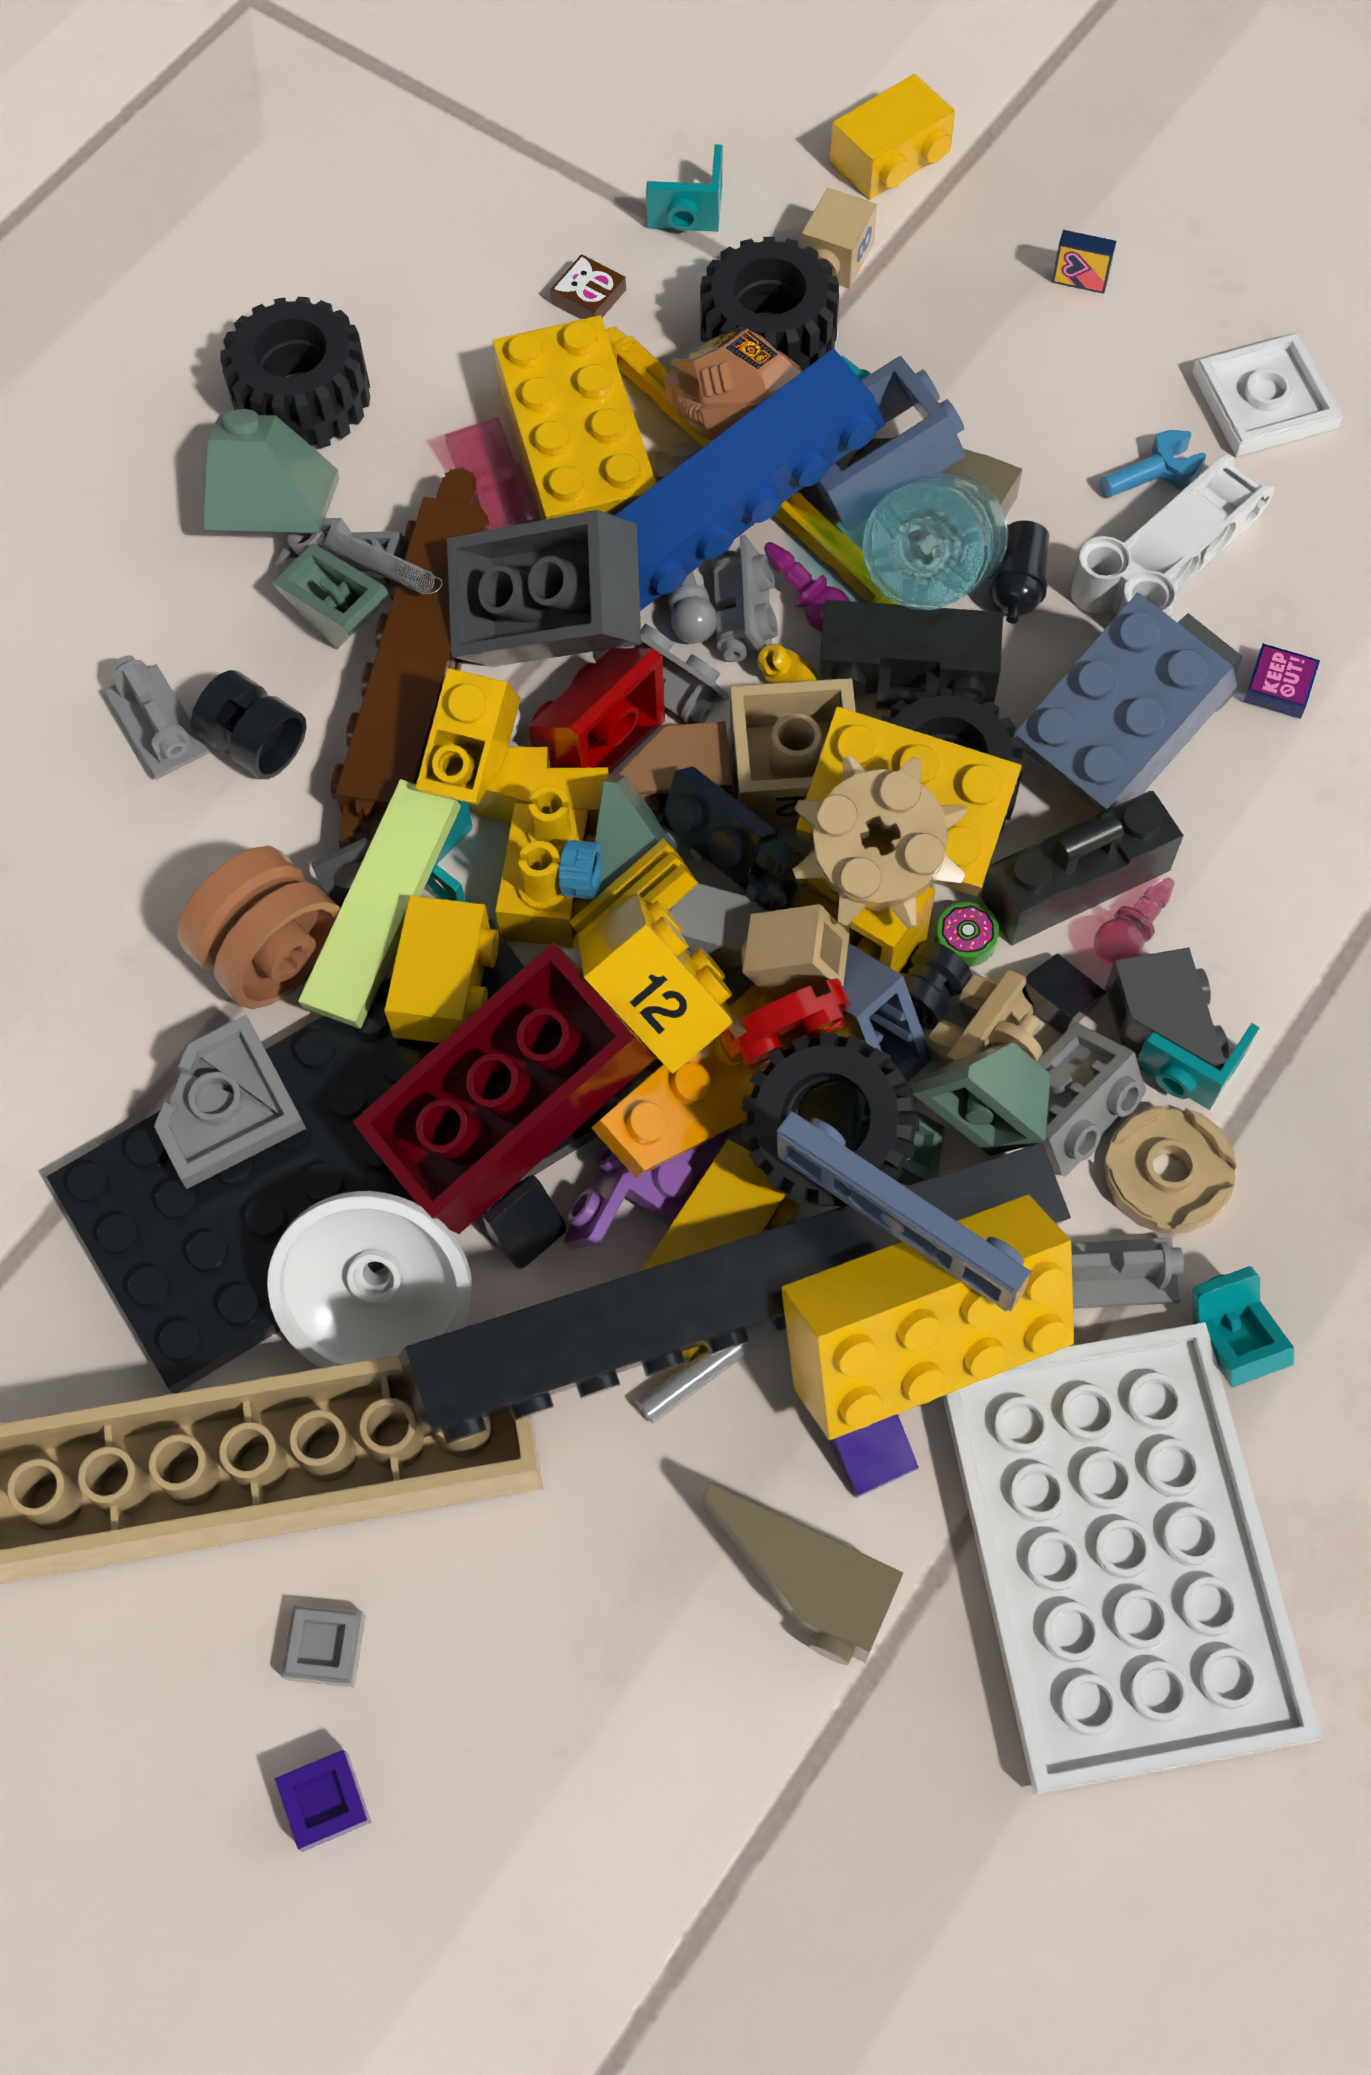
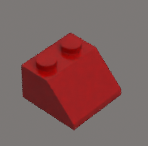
(603, 711)

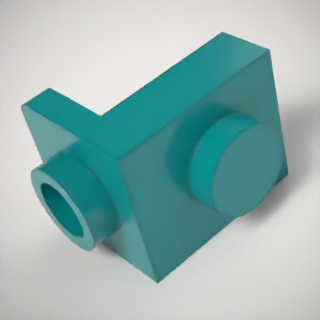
(1240, 1327)

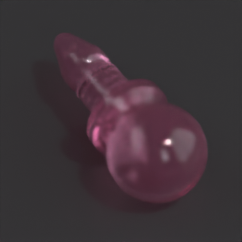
(1133, 925)

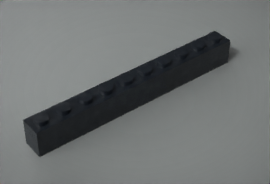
(674, 1306)

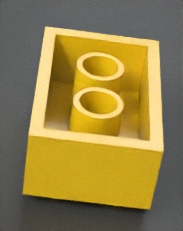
(948, 769)

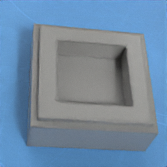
(323, 1646)

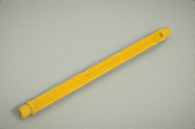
(796, 512)

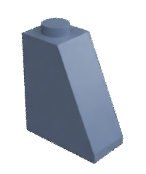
(883, 1012)

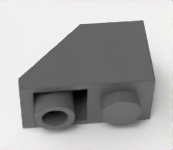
(1166, 997)

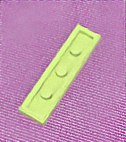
(376, 905)

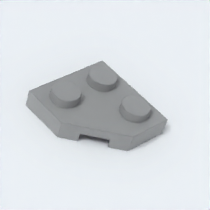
(224, 1104)

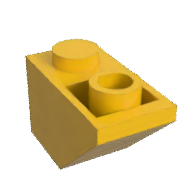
(468, 736)

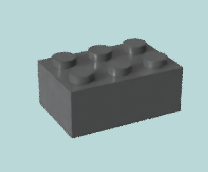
(544, 589)

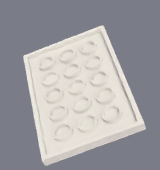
(1127, 1562)

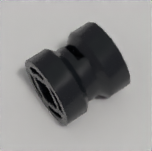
(932, 979)

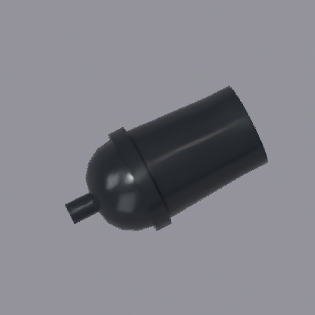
(1020, 578)

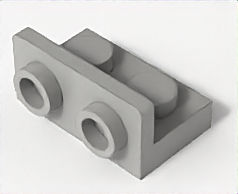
(1089, 1093)

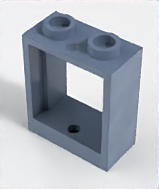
(909, 457)

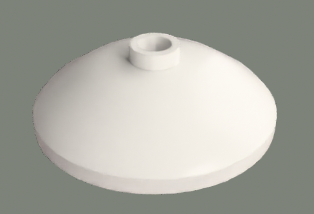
(340, 1308)

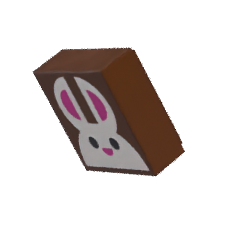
(588, 288)

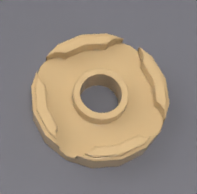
(1161, 1203)

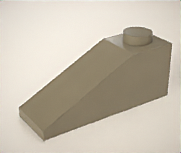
(818, 1582)

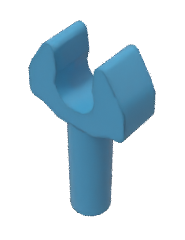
(1161, 464)

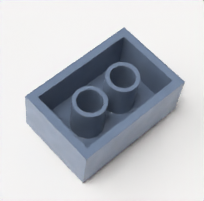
(1127, 706)

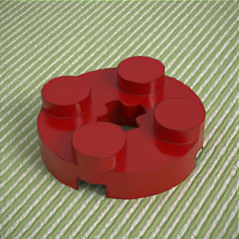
(784, 1021)

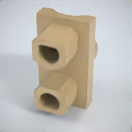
(998, 1015)

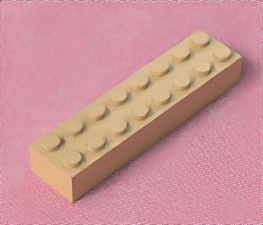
(238, 1468)

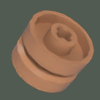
(257, 926)

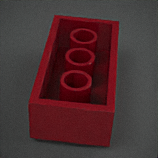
(503, 1090)

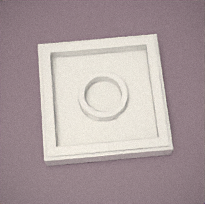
(1267, 394)

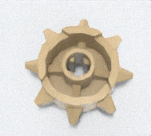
(897, 806)

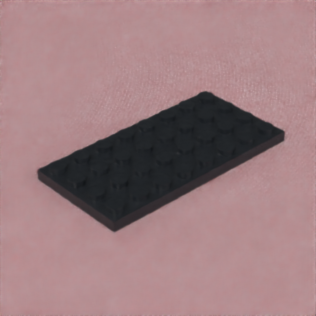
(199, 1257)

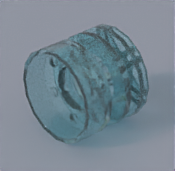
(968, 534)

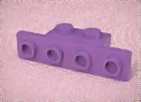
(658, 1191)

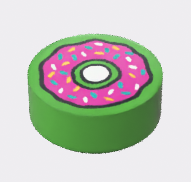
(968, 931)

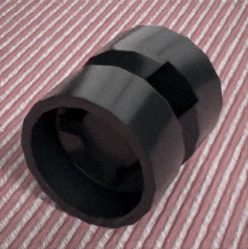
(248, 724)

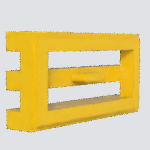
(655, 877)

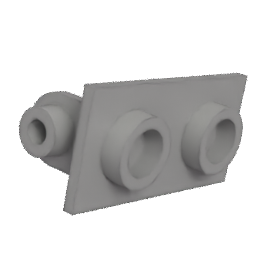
(746, 582)
(686, 683)
(153, 717)
(1125, 1273)

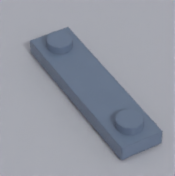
(821, 1155)

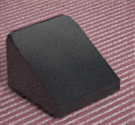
(1061, 993)
(524, 1222)

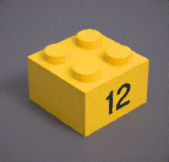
(655, 982)

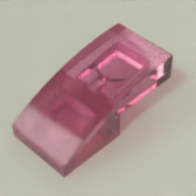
(499, 480)

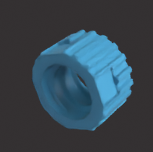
(580, 869)

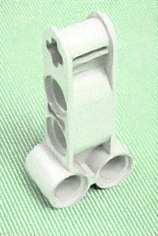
(1171, 544)

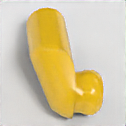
(784, 665)

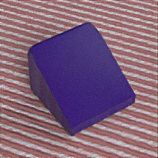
(875, 1455)

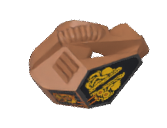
(726, 380)

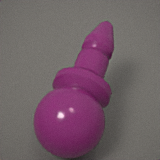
(800, 580)

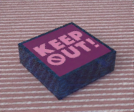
(1281, 680)

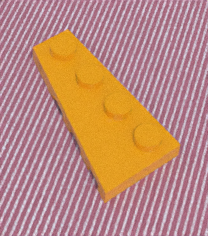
(683, 1108)

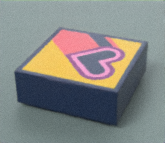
(1083, 261)

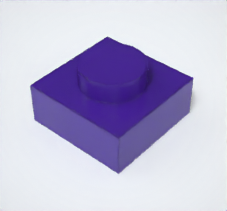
(322, 1800)

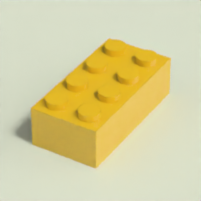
(572, 419)
(907, 1331)

